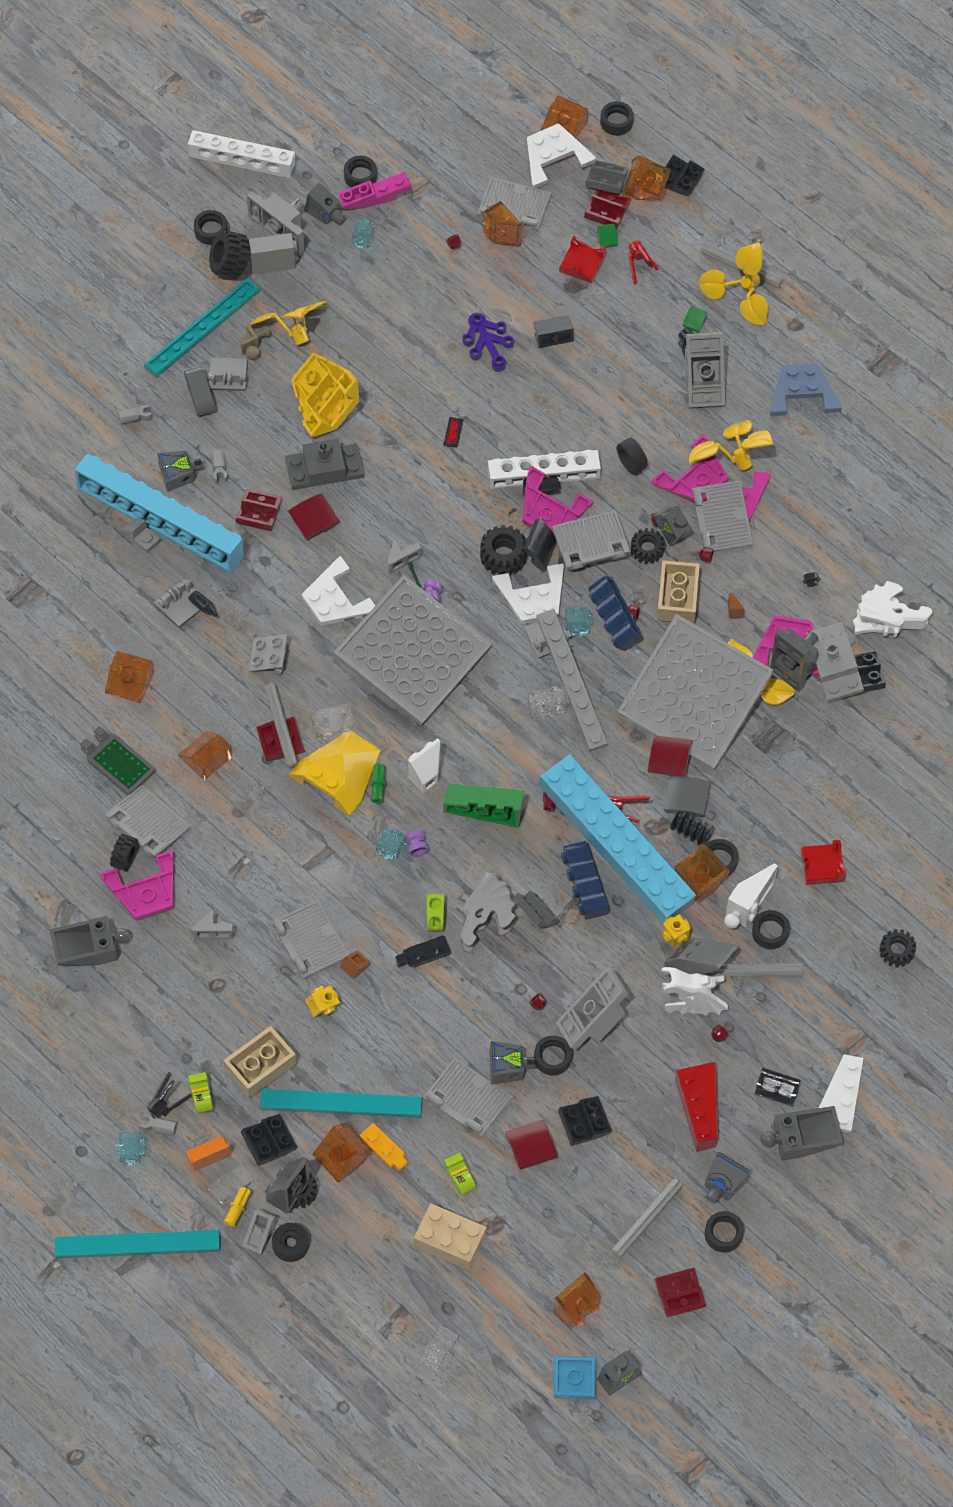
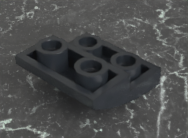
(682, 175)
(540, 544)
(869, 671)
(584, 1120)
(268, 1139)

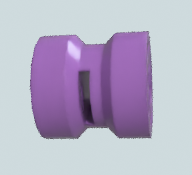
(433, 588)
(416, 842)

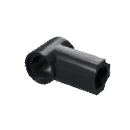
(548, 485)

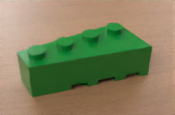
(485, 803)

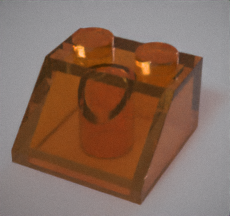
(568, 115)
(646, 180)
(501, 226)
(129, 676)
(206, 754)
(702, 872)
(342, 1151)
(577, 1302)

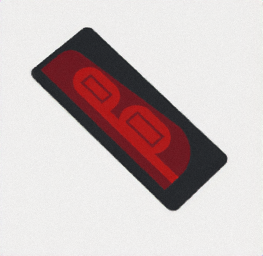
(453, 432)

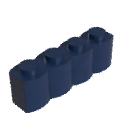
(615, 613)
(585, 880)

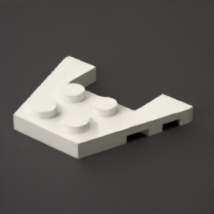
(552, 146)
(327, 599)
(532, 600)

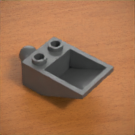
(81, 942)
(700, 955)
(810, 1129)

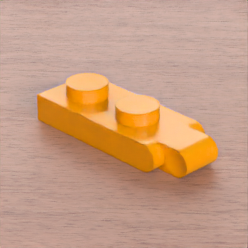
(384, 1147)

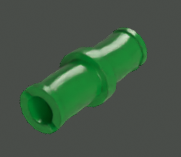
(378, 783)

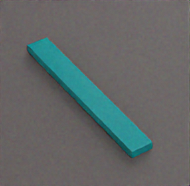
(201, 328)
(340, 1103)
(137, 1244)

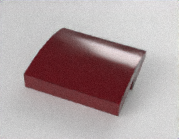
(607, 207)
(258, 509)
(313, 516)
(271, 743)
(669, 756)
(531, 1144)
(680, 1292)

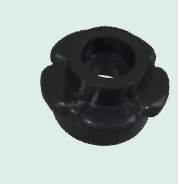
(811, 579)

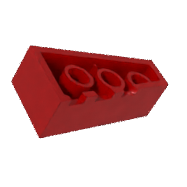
(698, 1097)

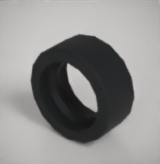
(616, 107)
(359, 161)
(209, 216)
(632, 456)
(722, 844)
(769, 943)
(552, 1069)
(731, 1218)

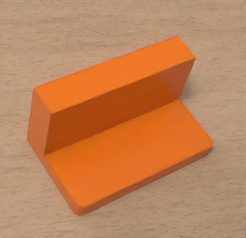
(208, 1153)

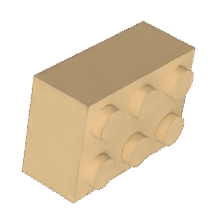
(678, 590)
(259, 1062)
(450, 1236)

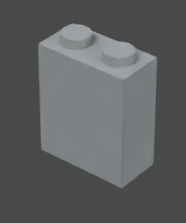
(273, 253)

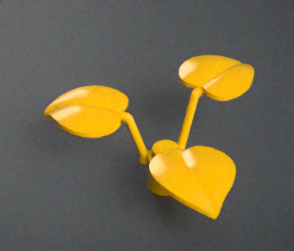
(750, 260)
(298, 331)
(741, 455)
(776, 690)

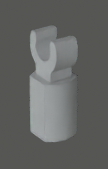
(134, 414)
(218, 465)
(159, 1125)

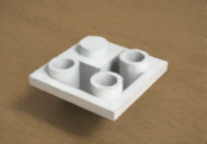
(424, 766)

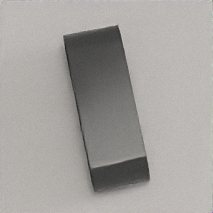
(199, 391)

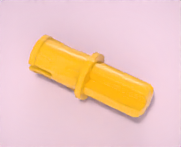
(237, 1207)

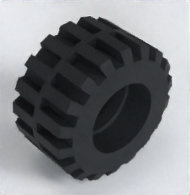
(229, 254)
(506, 538)

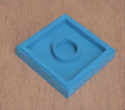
(574, 1377)

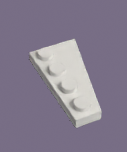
(844, 1090)

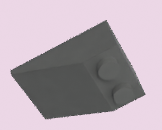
(289, 1184)

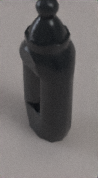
(202, 603)

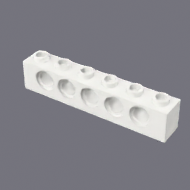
(241, 154)
(551, 462)

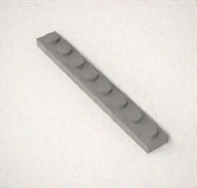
(572, 680)

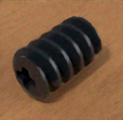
(691, 828)

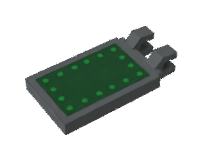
(117, 761)

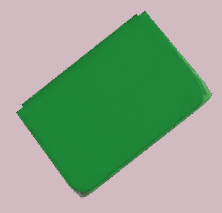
(607, 235)
(695, 318)

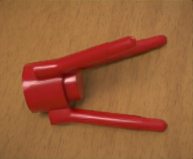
(638, 251)
(618, 801)

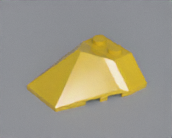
(325, 394)
(340, 770)

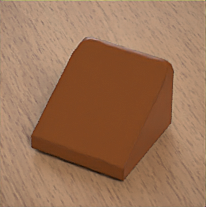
(735, 608)
(354, 964)

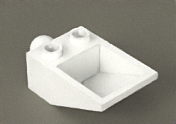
(748, 897)

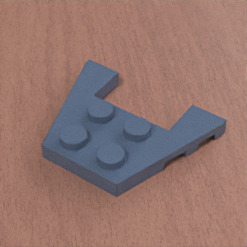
(803, 382)

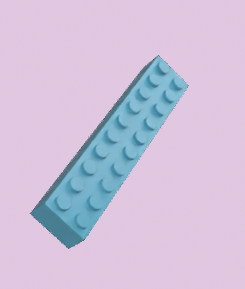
(161, 513)
(616, 839)

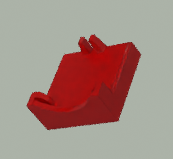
(582, 260)
(823, 863)

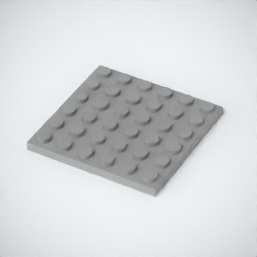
(412, 650)
(696, 690)

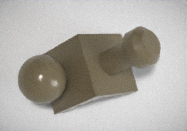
(250, 342)

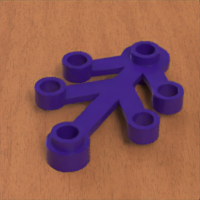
(487, 338)

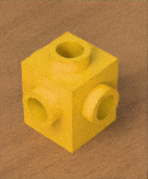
(676, 930)
(322, 1001)

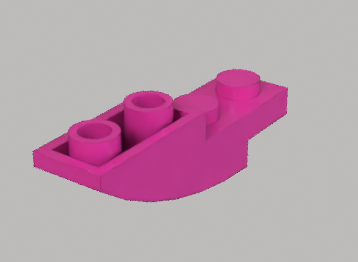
(374, 194)

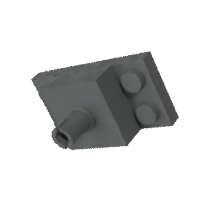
(324, 464)
(794, 657)

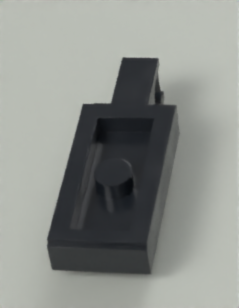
(424, 952)

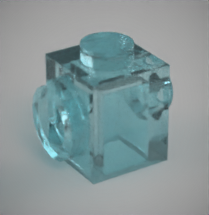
(362, 232)
(578, 621)
(390, 843)
(130, 1147)

